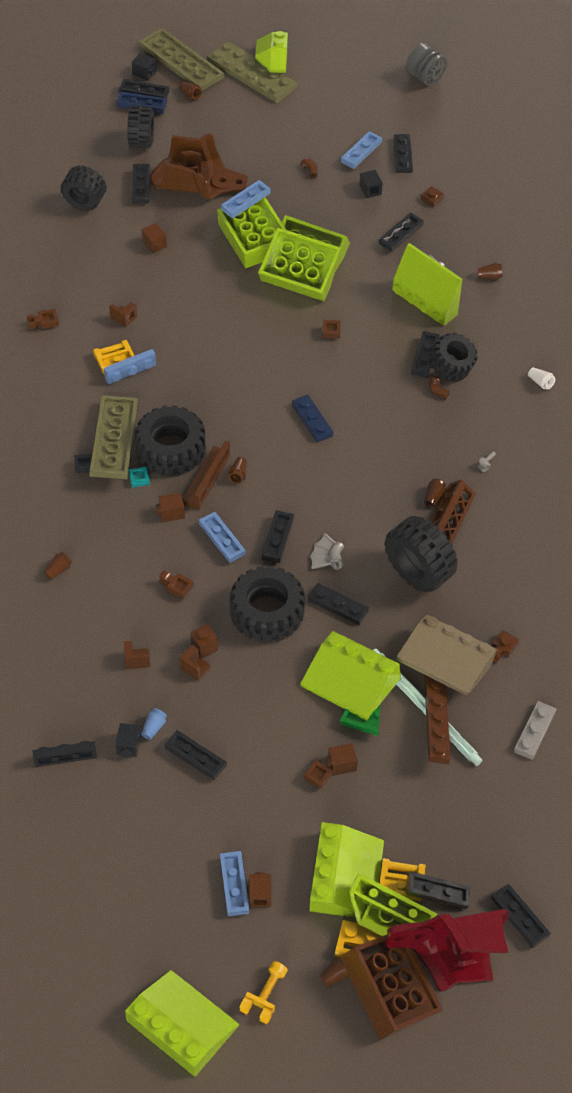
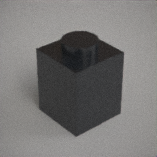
(144, 67)
(370, 183)
(128, 740)

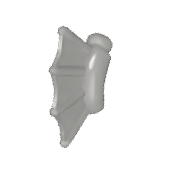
(327, 553)

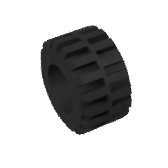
(140, 127)
(83, 188)
(460, 349)

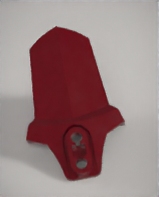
(454, 947)

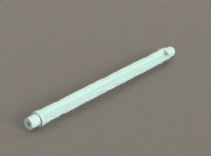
(419, 700)

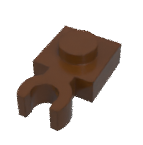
(45, 319)

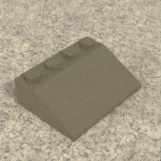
(447, 655)

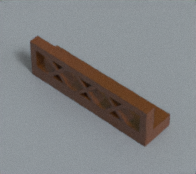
(207, 476)
(446, 508)

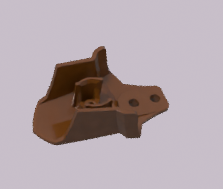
(196, 168)

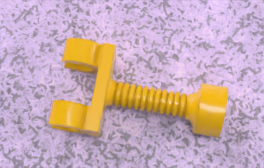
(277, 971)

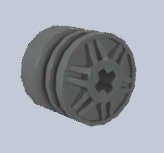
(426, 64)

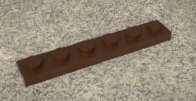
(437, 721)

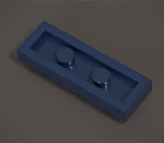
(127, 100)
(312, 418)

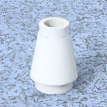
(542, 378)

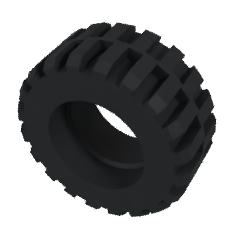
(173, 458)
(421, 553)
(267, 583)

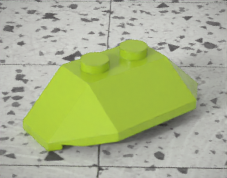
(272, 51)
(381, 908)

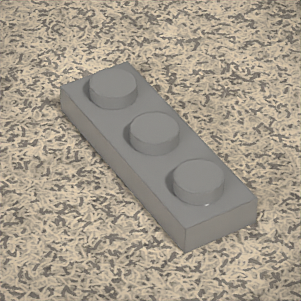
(535, 730)

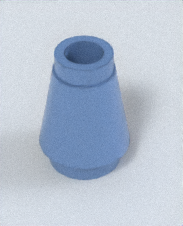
(153, 723)

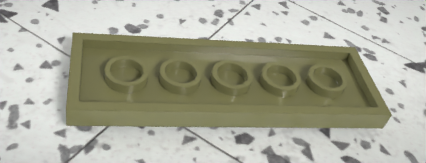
(181, 59)
(251, 72)
(114, 437)

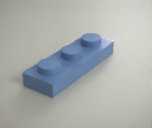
(361, 150)
(245, 199)
(130, 366)
(222, 537)
(234, 883)

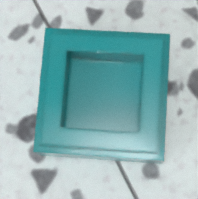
(139, 477)

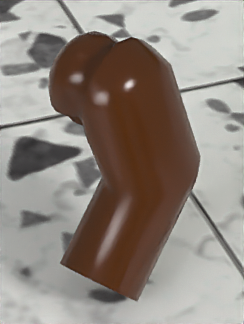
(307, 162)
(436, 389)

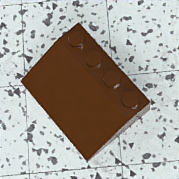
(390, 986)

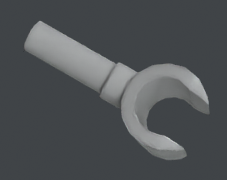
(484, 462)

